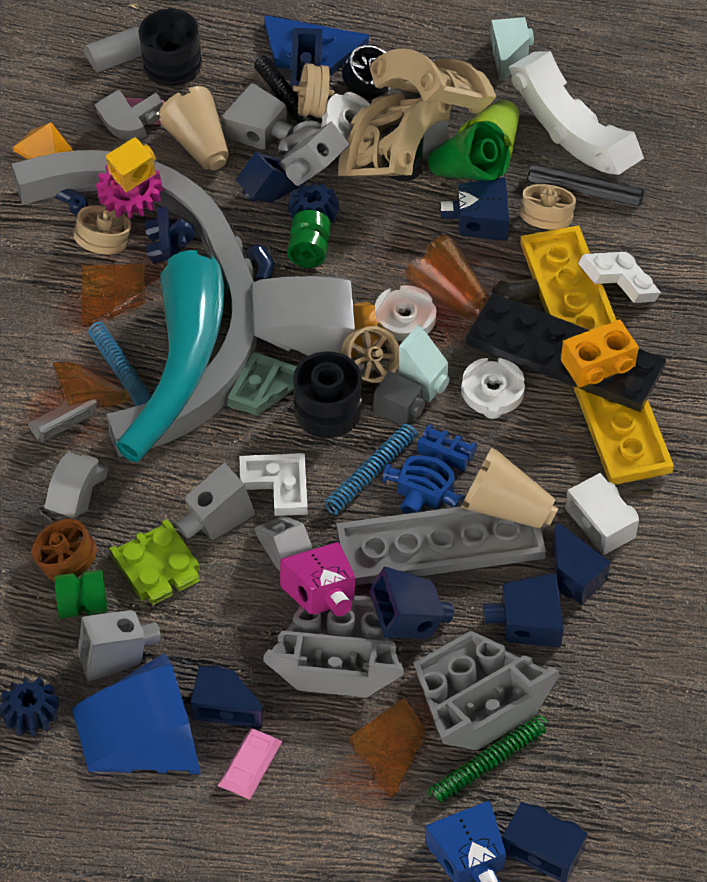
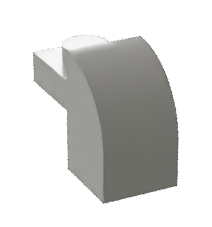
(127, 121)
(73, 484)

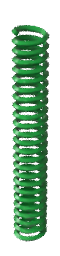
(487, 762)

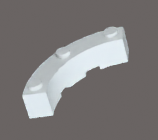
(569, 119)

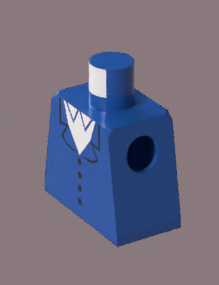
(468, 844)

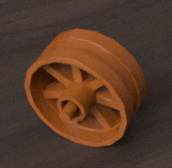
(65, 550)

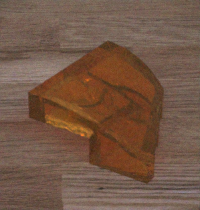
(111, 290)
(82, 385)
(390, 744)

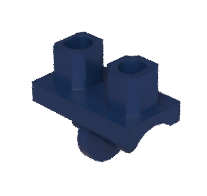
(170, 234)

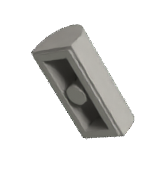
(114, 50)

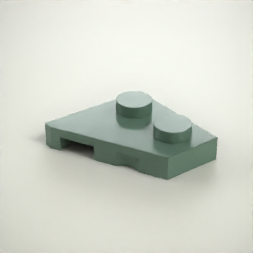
(261, 384)

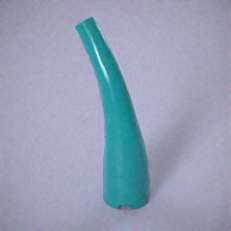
(193, 314)

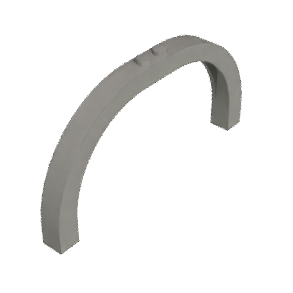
(79, 171)

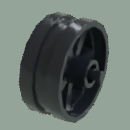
(363, 84)

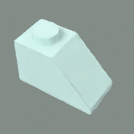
(509, 43)
(423, 363)

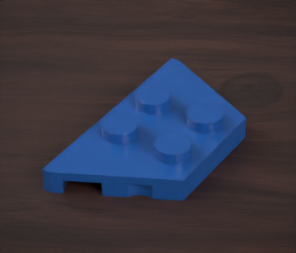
(336, 42)

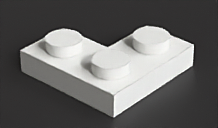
(620, 268)
(279, 472)

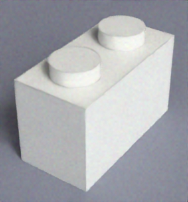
(602, 513)

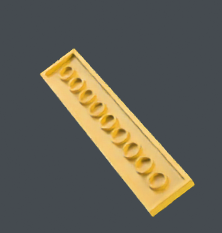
(624, 438)

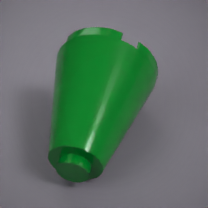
(472, 154)

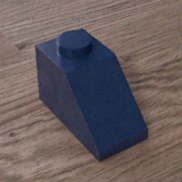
(306, 48)
(265, 179)
(577, 566)
(224, 699)

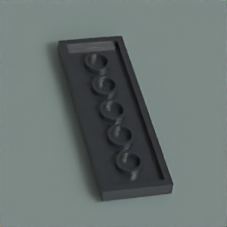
(536, 343)

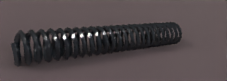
(276, 89)

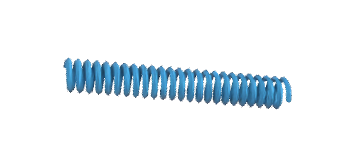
(134, 384)
(365, 465)

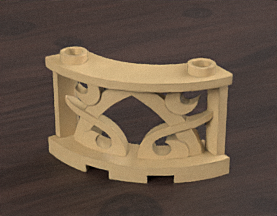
(440, 81)
(399, 146)

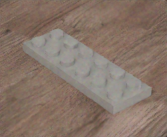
(436, 543)

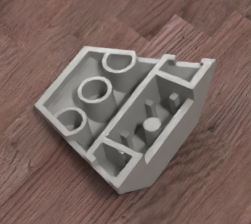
(303, 312)
(336, 652)
(481, 690)

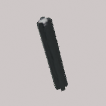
(586, 185)

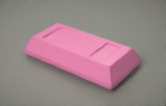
(250, 763)

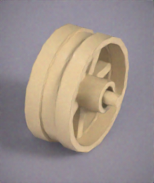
(313, 90)
(547, 206)
(101, 230)
(372, 355)

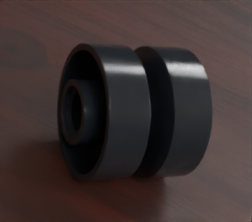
(327, 394)

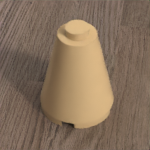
(196, 126)
(509, 494)

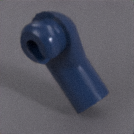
(75, 200)
(264, 261)

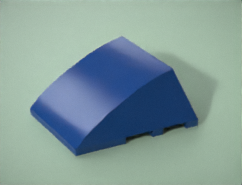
(137, 724)

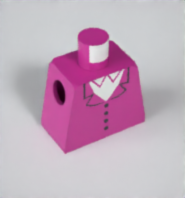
(319, 579)

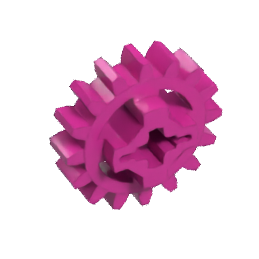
(133, 201)

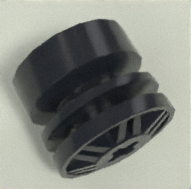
(170, 47)

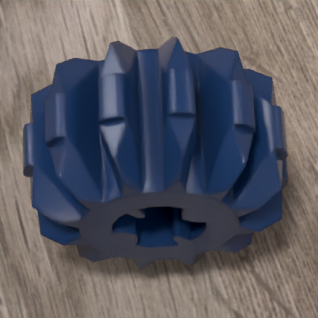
(314, 198)
(29, 706)

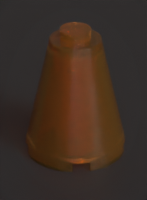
(448, 277)

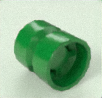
(309, 239)
(80, 594)

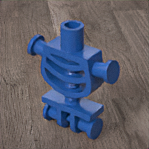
(428, 477)

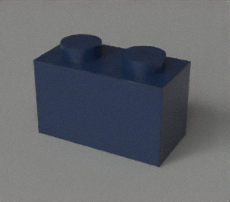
(544, 841)

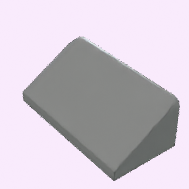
(61, 419)

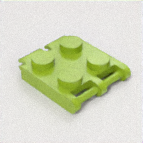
(156, 563)

